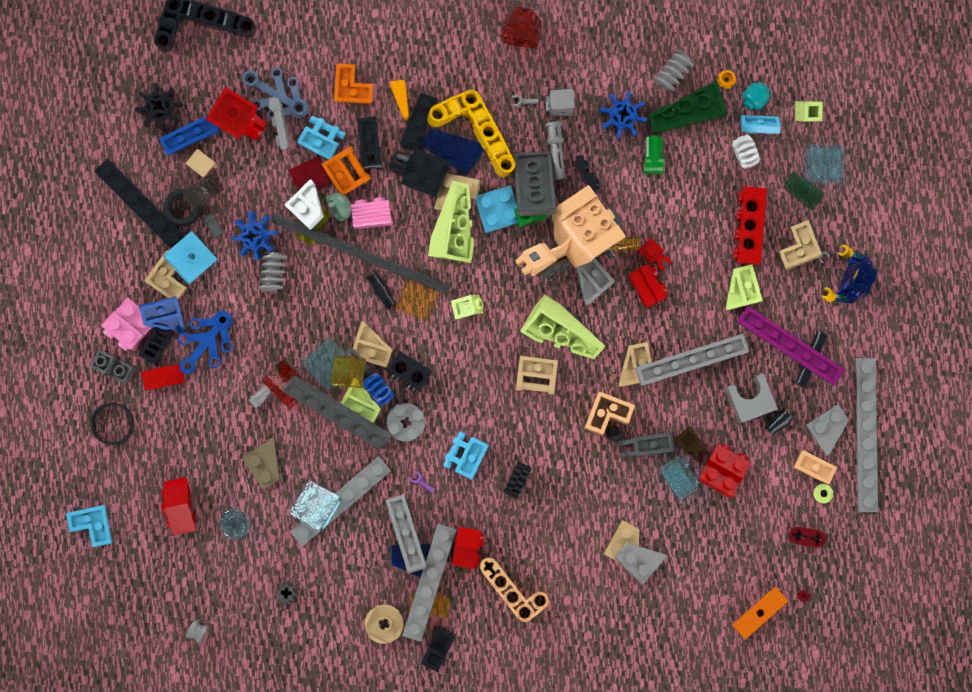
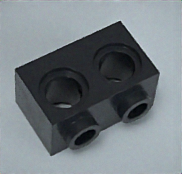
(412, 368)

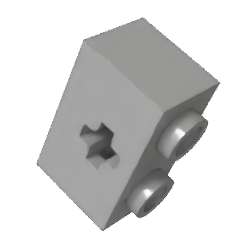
(560, 103)

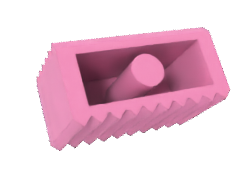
(371, 213)

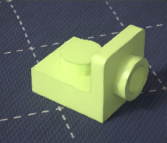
(467, 306)

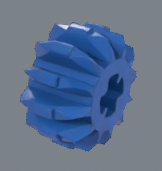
(378, 389)

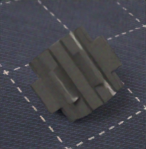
(291, 589)

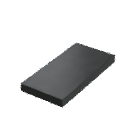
(534, 183)

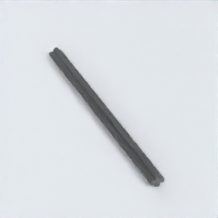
(361, 254)

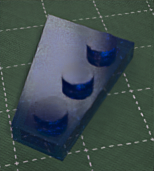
(457, 150)

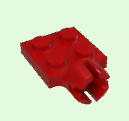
(236, 116)

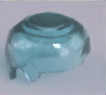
(240, 529)

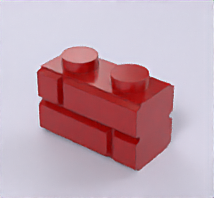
(647, 285)

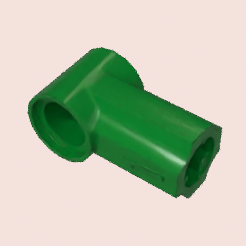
(653, 158)

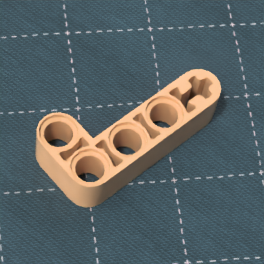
(510, 587)

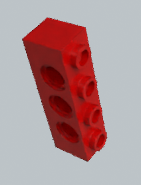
(757, 197)

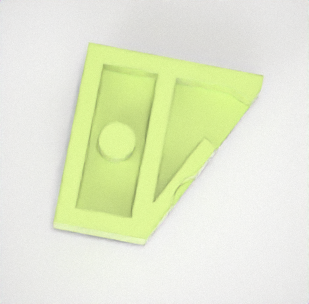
(743, 288)
(361, 402)

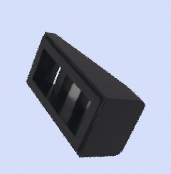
(154, 360)

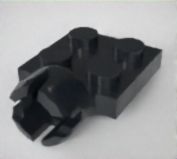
(421, 171)

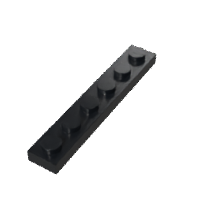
(139, 203)

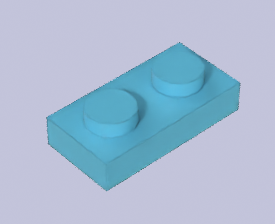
(760, 124)

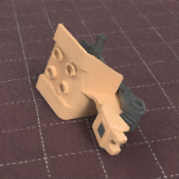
(581, 231)

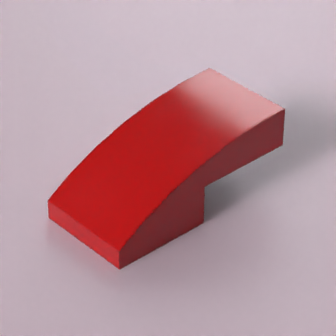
(162, 377)

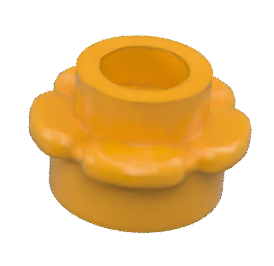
(731, 79)

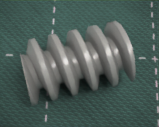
(673, 71)
(272, 272)

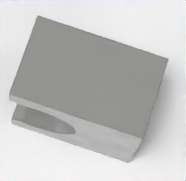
(758, 406)

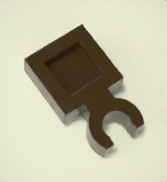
(689, 442)

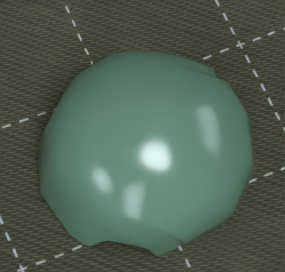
(339, 205)

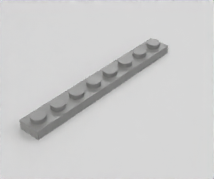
(866, 435)

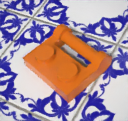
(340, 173)

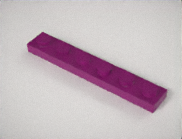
(791, 346)

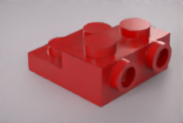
(724, 470)

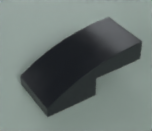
(438, 649)

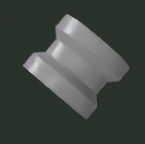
(197, 631)

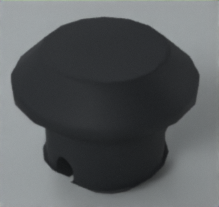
(614, 434)

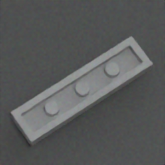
(406, 534)

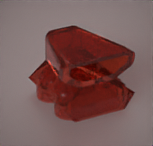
(521, 28)
(276, 384)

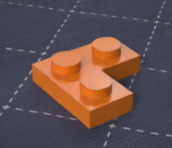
(347, 90)

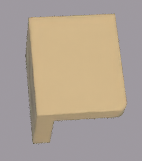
(200, 163)

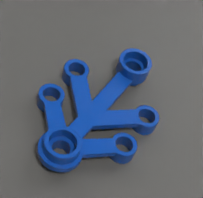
(207, 339)

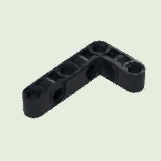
(198, 12)

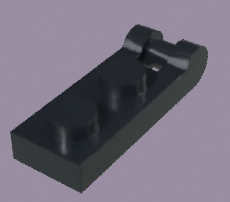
(369, 143)

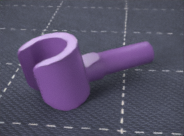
(422, 482)

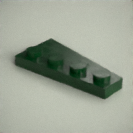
(695, 108)

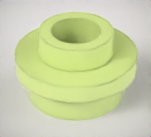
(818, 497)

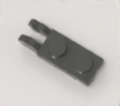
(648, 445)

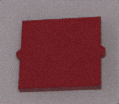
(310, 170)

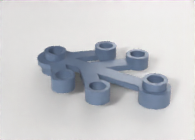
(279, 93)

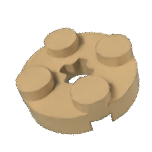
(374, 629)

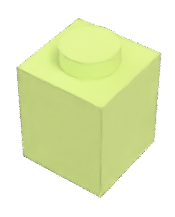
(808, 111)

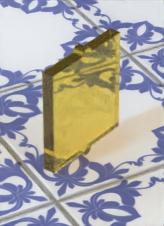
(416, 300)
(348, 371)

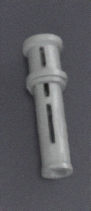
(556, 140)

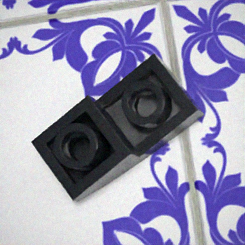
(588, 179)

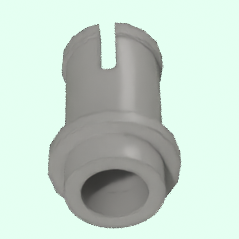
(257, 399)

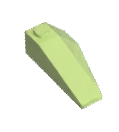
(451, 233)
(554, 323)

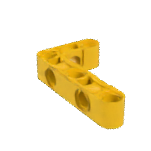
(481, 121)

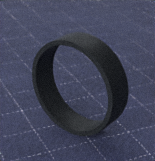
(93, 420)

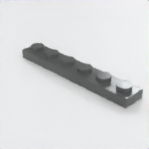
(336, 412)

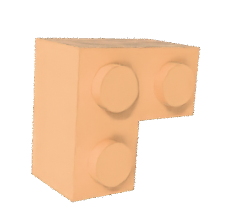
(605, 408)

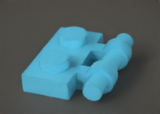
(318, 143)
(471, 457)

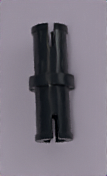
(381, 290)

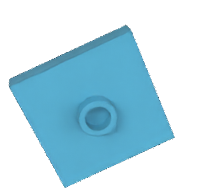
(190, 257)

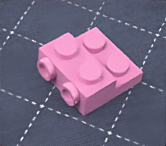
(126, 325)

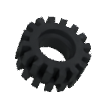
(517, 480)

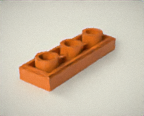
(769, 604)

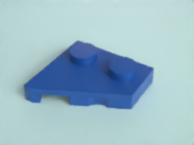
(163, 314)

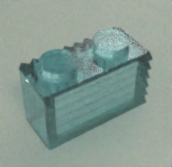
(679, 478)

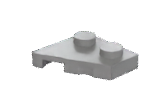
(593, 280)
(828, 428)
(639, 561)

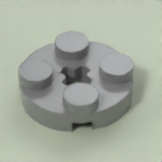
(410, 432)

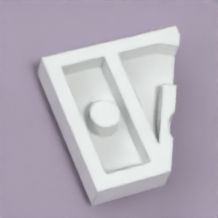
(306, 205)

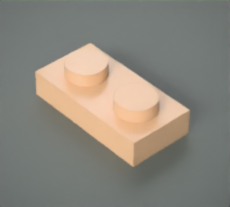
(815, 467)

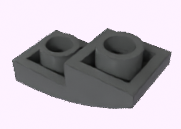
(112, 367)

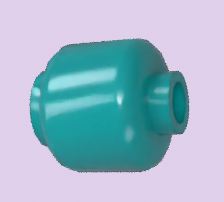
(756, 96)

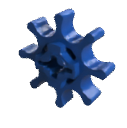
(631, 115)
(258, 242)

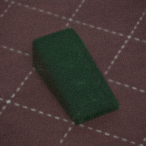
(803, 191)

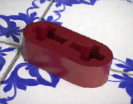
(808, 532)

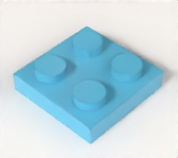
(497, 209)

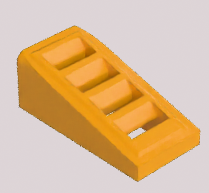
(400, 94)

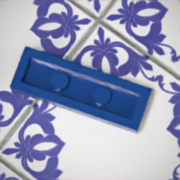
(187, 136)

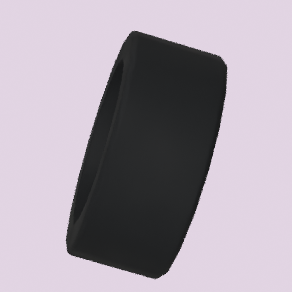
(168, 211)

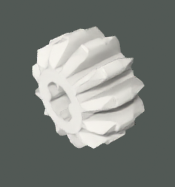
(746, 151)

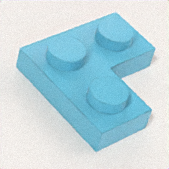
(93, 519)

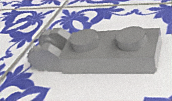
(279, 122)

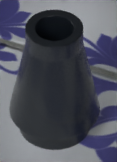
(779, 421)

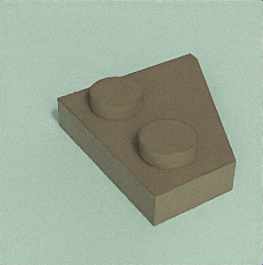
(263, 464)

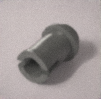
(213, 225)

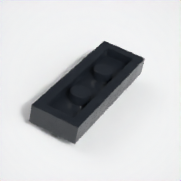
(418, 122)

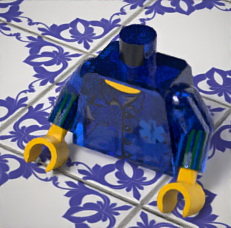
(856, 280)

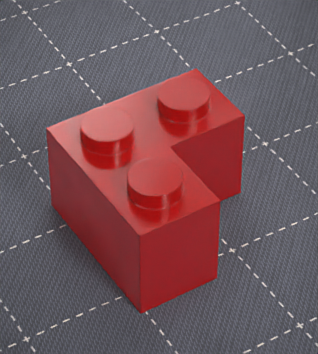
(178, 506)
(467, 547)

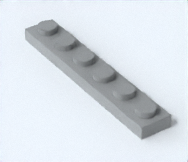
(691, 360)
(350, 494)
(429, 582)

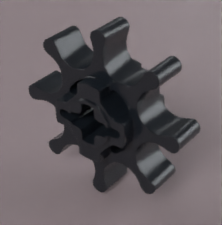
(157, 114)

